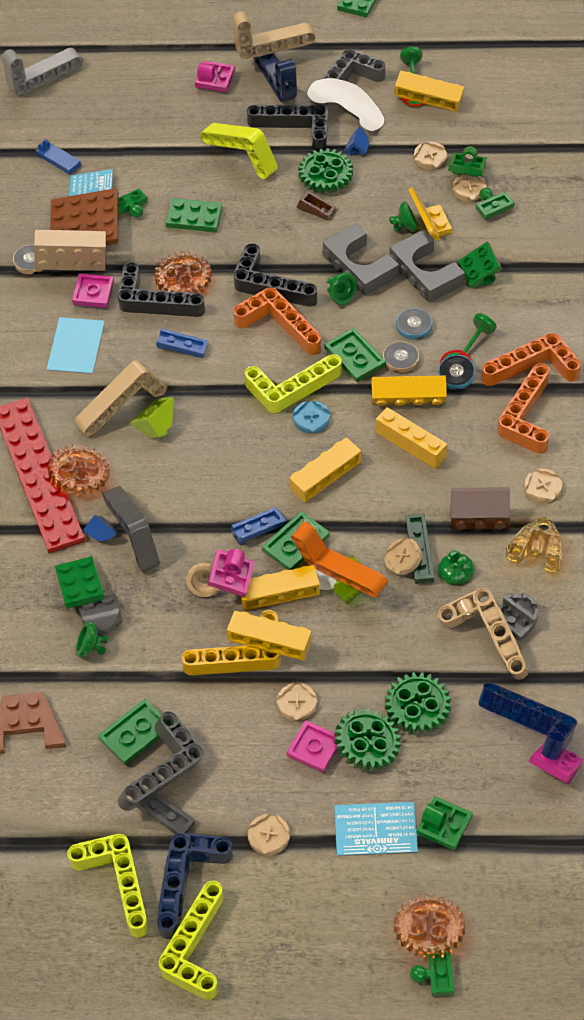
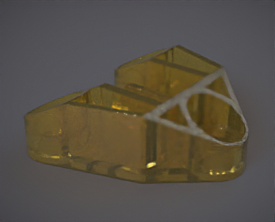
(531, 531)

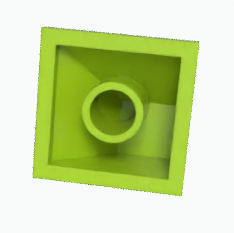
(155, 418)

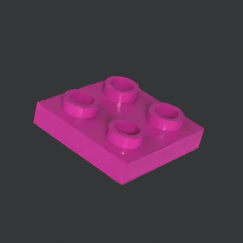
(214, 76)
(231, 572)
(562, 768)

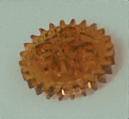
(183, 273)
(67, 469)
(449, 928)

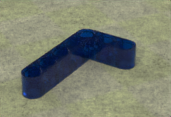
(532, 714)

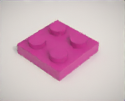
(93, 290)
(313, 747)

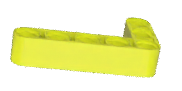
(243, 138)
(295, 388)
(124, 875)
(190, 941)

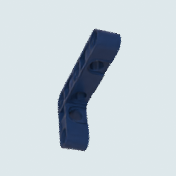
(279, 75)
(196, 849)

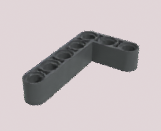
(358, 63)
(135, 526)
(167, 769)

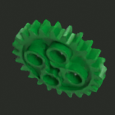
(325, 170)
(418, 703)
(367, 739)

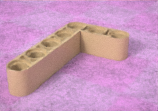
(271, 41)
(117, 394)

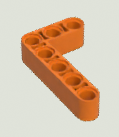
(273, 303)
(545, 348)
(512, 423)
(336, 565)

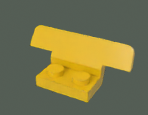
(432, 216)

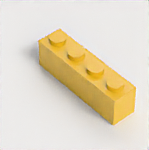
(429, 91)
(409, 390)
(411, 438)
(325, 469)
(281, 587)
(269, 635)

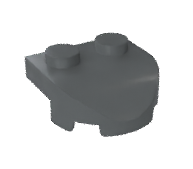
(103, 614)
(520, 614)

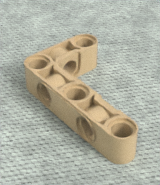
(470, 606)

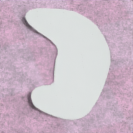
(350, 97)

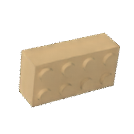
(70, 250)

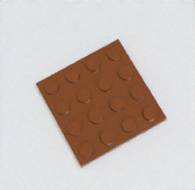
(88, 213)

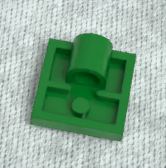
(461, 164)
(480, 266)
(444, 823)

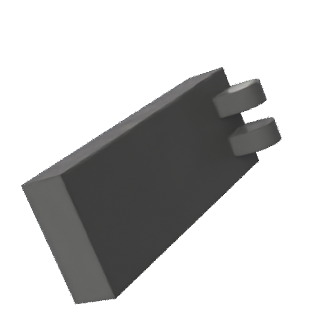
(167, 814)

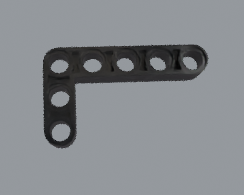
(292, 117)
(252, 282)
(135, 300)

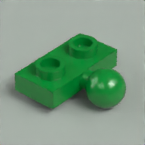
(132, 202)
(493, 205)
(439, 973)

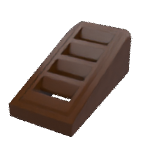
(307, 201)

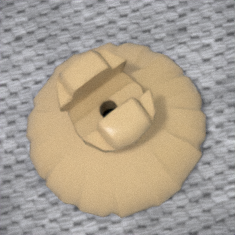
(198, 582)

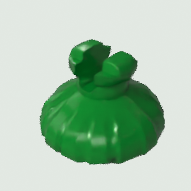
(404, 219)
(342, 288)
(456, 568)
(89, 640)

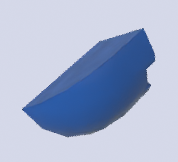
(357, 143)
(100, 529)

